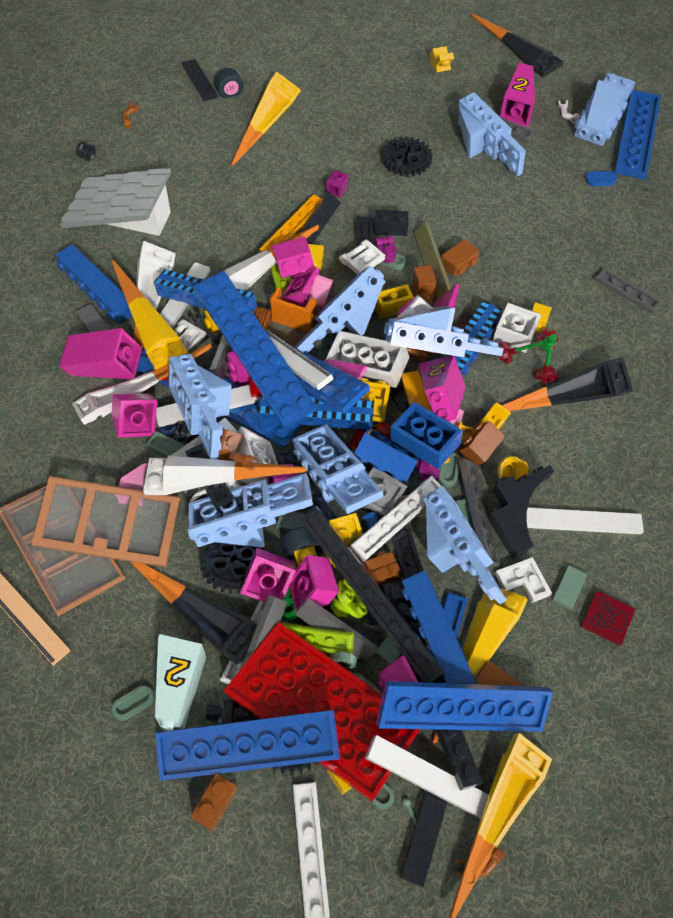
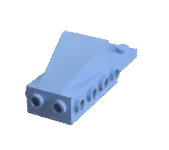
(604, 109)
(487, 132)
(349, 308)
(434, 332)
(200, 400)
(335, 469)
(245, 518)
(454, 542)

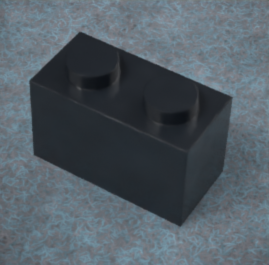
(391, 222)

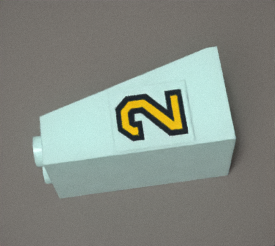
(178, 676)

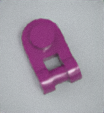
(389, 251)

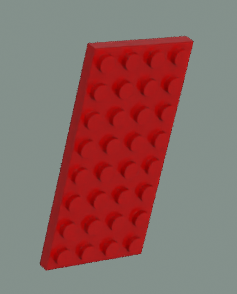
(296, 678)

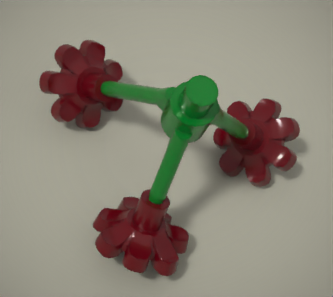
(547, 343)

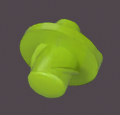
(347, 602)

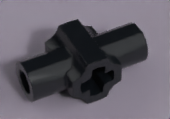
(228, 712)

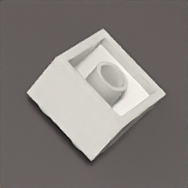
(516, 326)

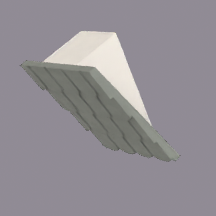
(122, 200)

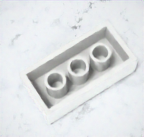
(382, 359)

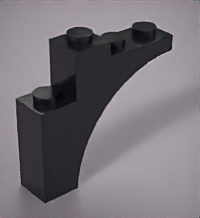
(511, 518)

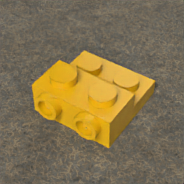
(378, 393)
(349, 530)

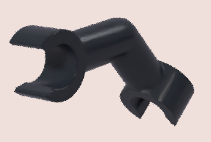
(213, 336)

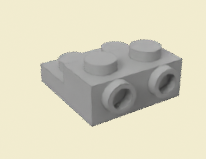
(391, 489)

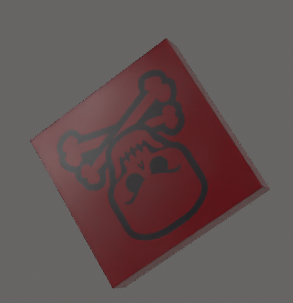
(608, 618)

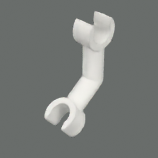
(573, 118)

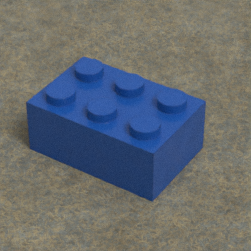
(426, 435)
(386, 455)

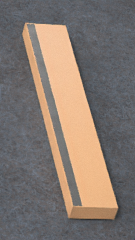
(31, 623)

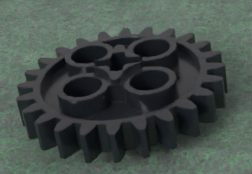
(418, 158)
(232, 563)

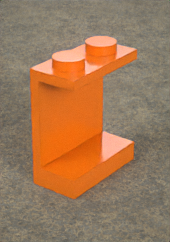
(291, 314)

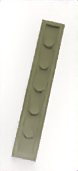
(432, 257)

